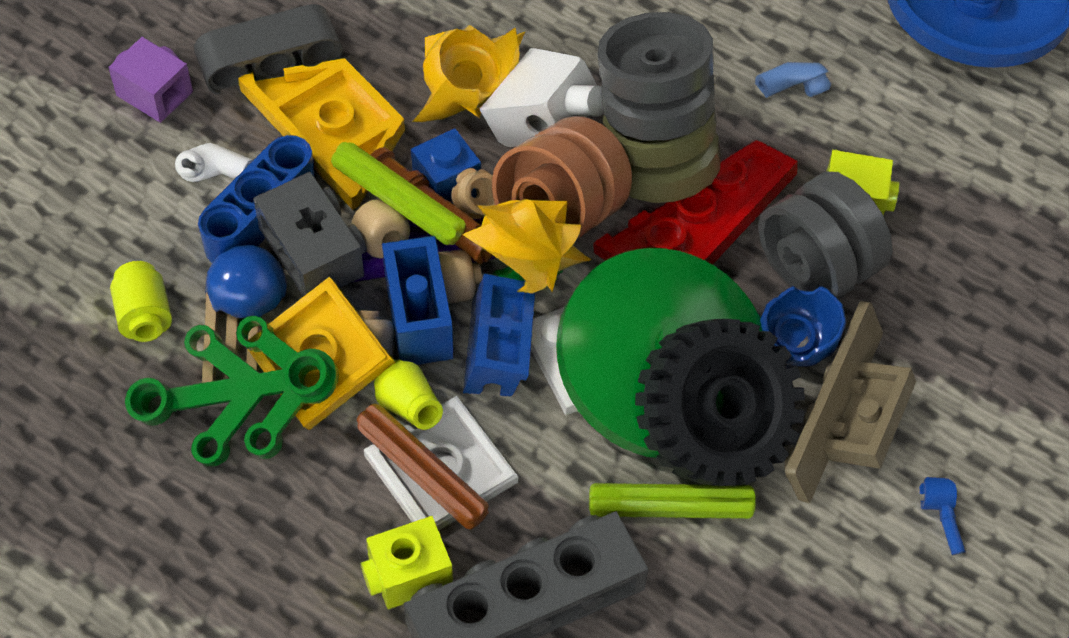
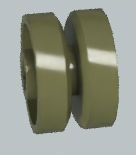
(674, 166)

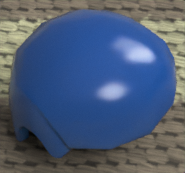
(245, 282)
(802, 315)

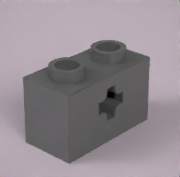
(309, 234)

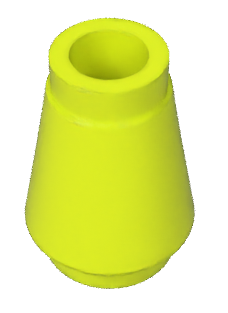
(408, 394)

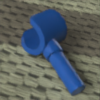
(942, 496)

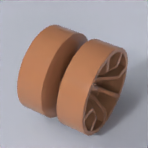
(570, 163)

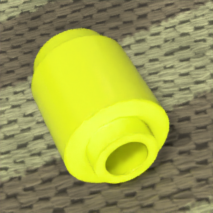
(140, 301)

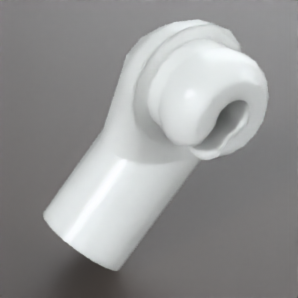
(209, 161)

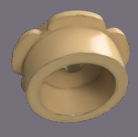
(461, 193)

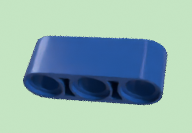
(234, 208)

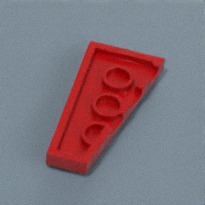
(716, 215)

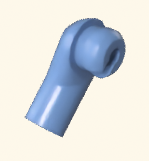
(793, 73)

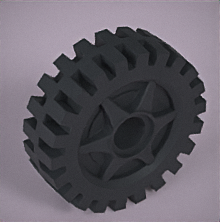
(683, 409)

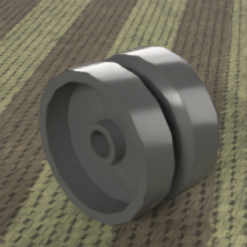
(657, 75)
(826, 235)

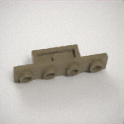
(854, 409)

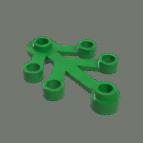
(242, 390)

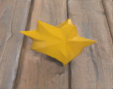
(465, 70)
(530, 239)

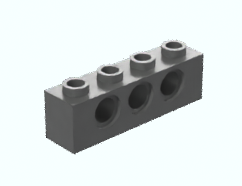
(561, 599)

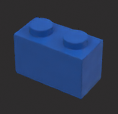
(418, 300)

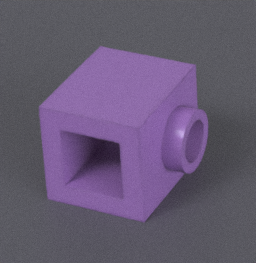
(151, 78)

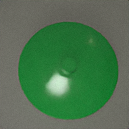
(620, 319)

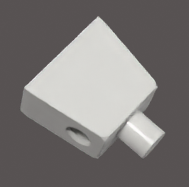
(540, 93)

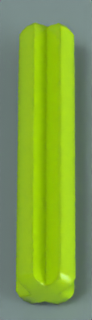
(398, 193)
(672, 500)

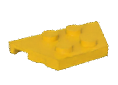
(326, 108)

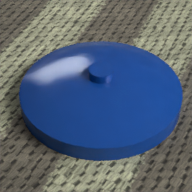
(985, 30)

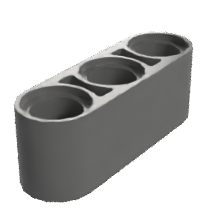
(266, 46)

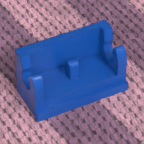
(499, 335)

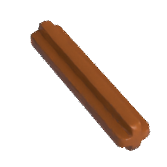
(423, 466)

